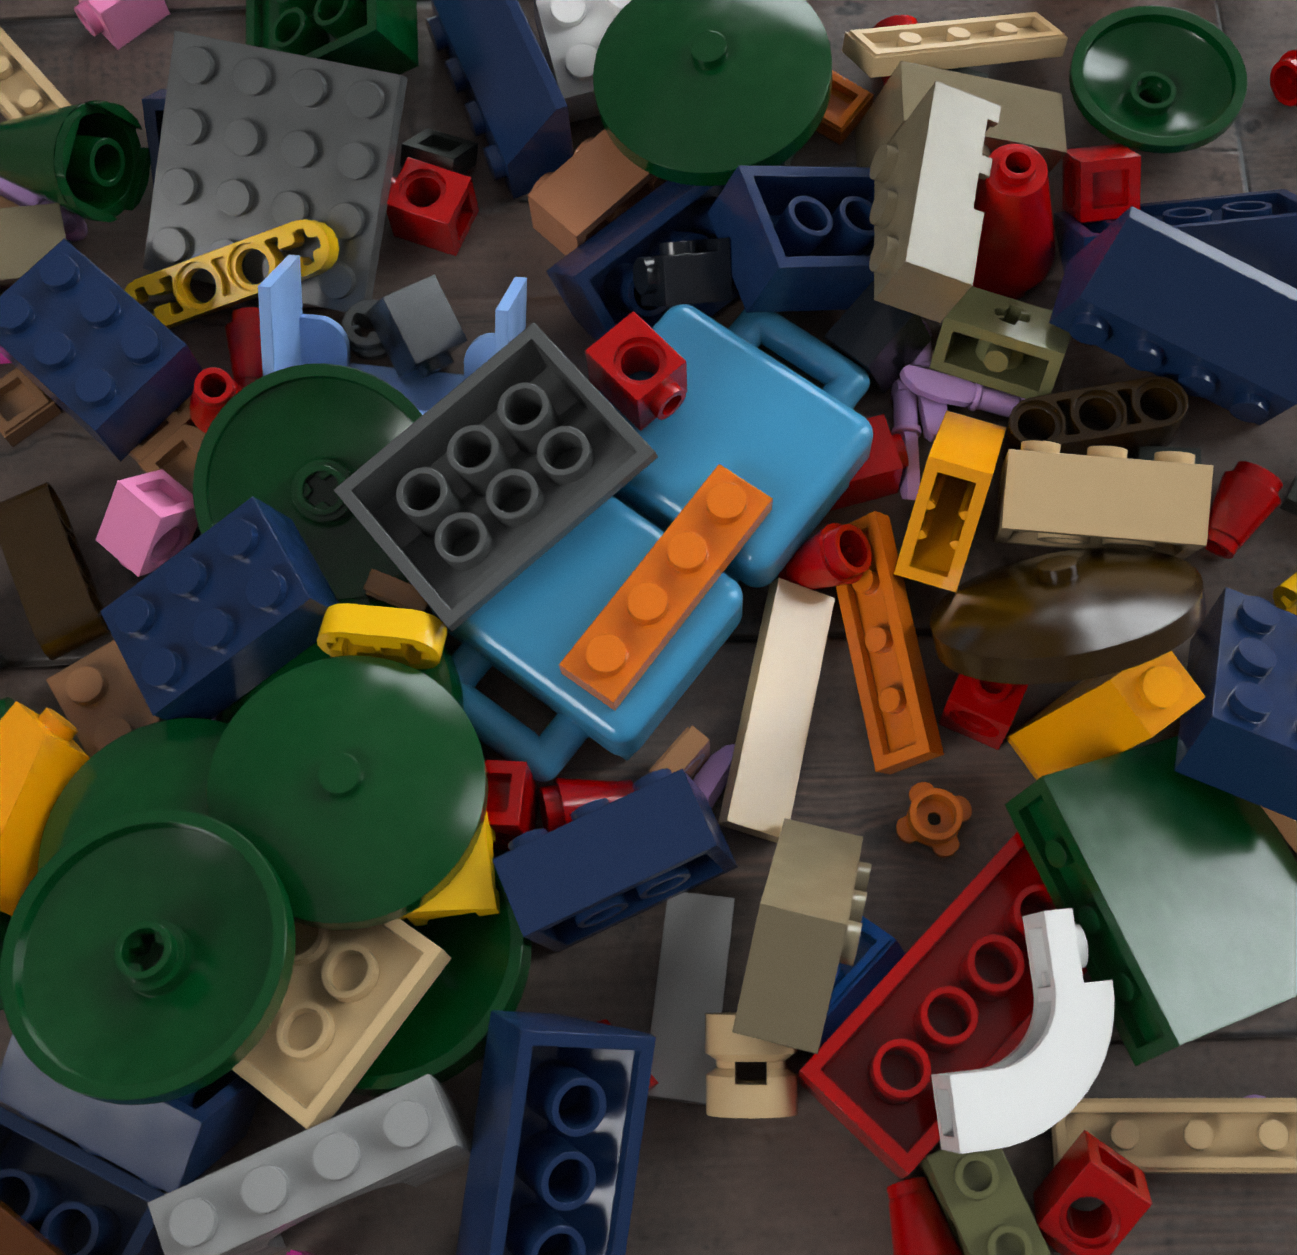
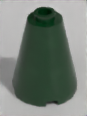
(78, 158)

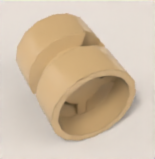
(747, 1097)

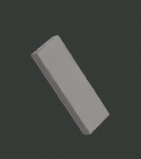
(687, 987)

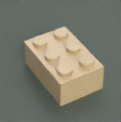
(1103, 499)

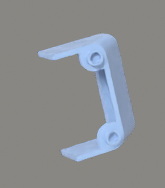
(302, 338)

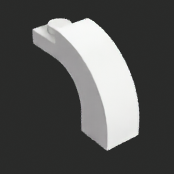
(1052, 1062)

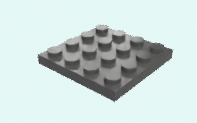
(272, 142)

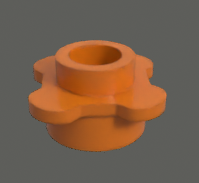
(929, 800)

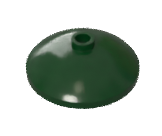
(1158, 79)

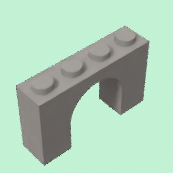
(384, 1142)

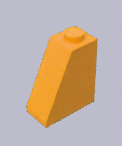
(950, 501)
(1105, 716)
(34, 769)

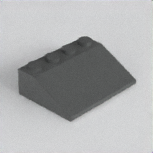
(494, 475)

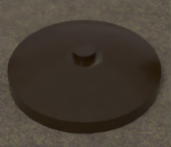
(1068, 615)

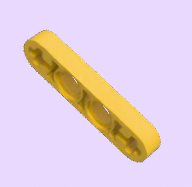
(227, 270)

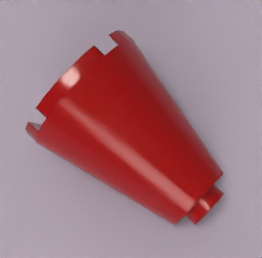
(1017, 222)

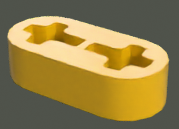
(383, 632)

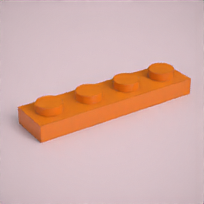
(666, 587)
(888, 657)

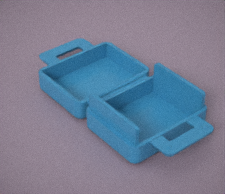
(737, 413)

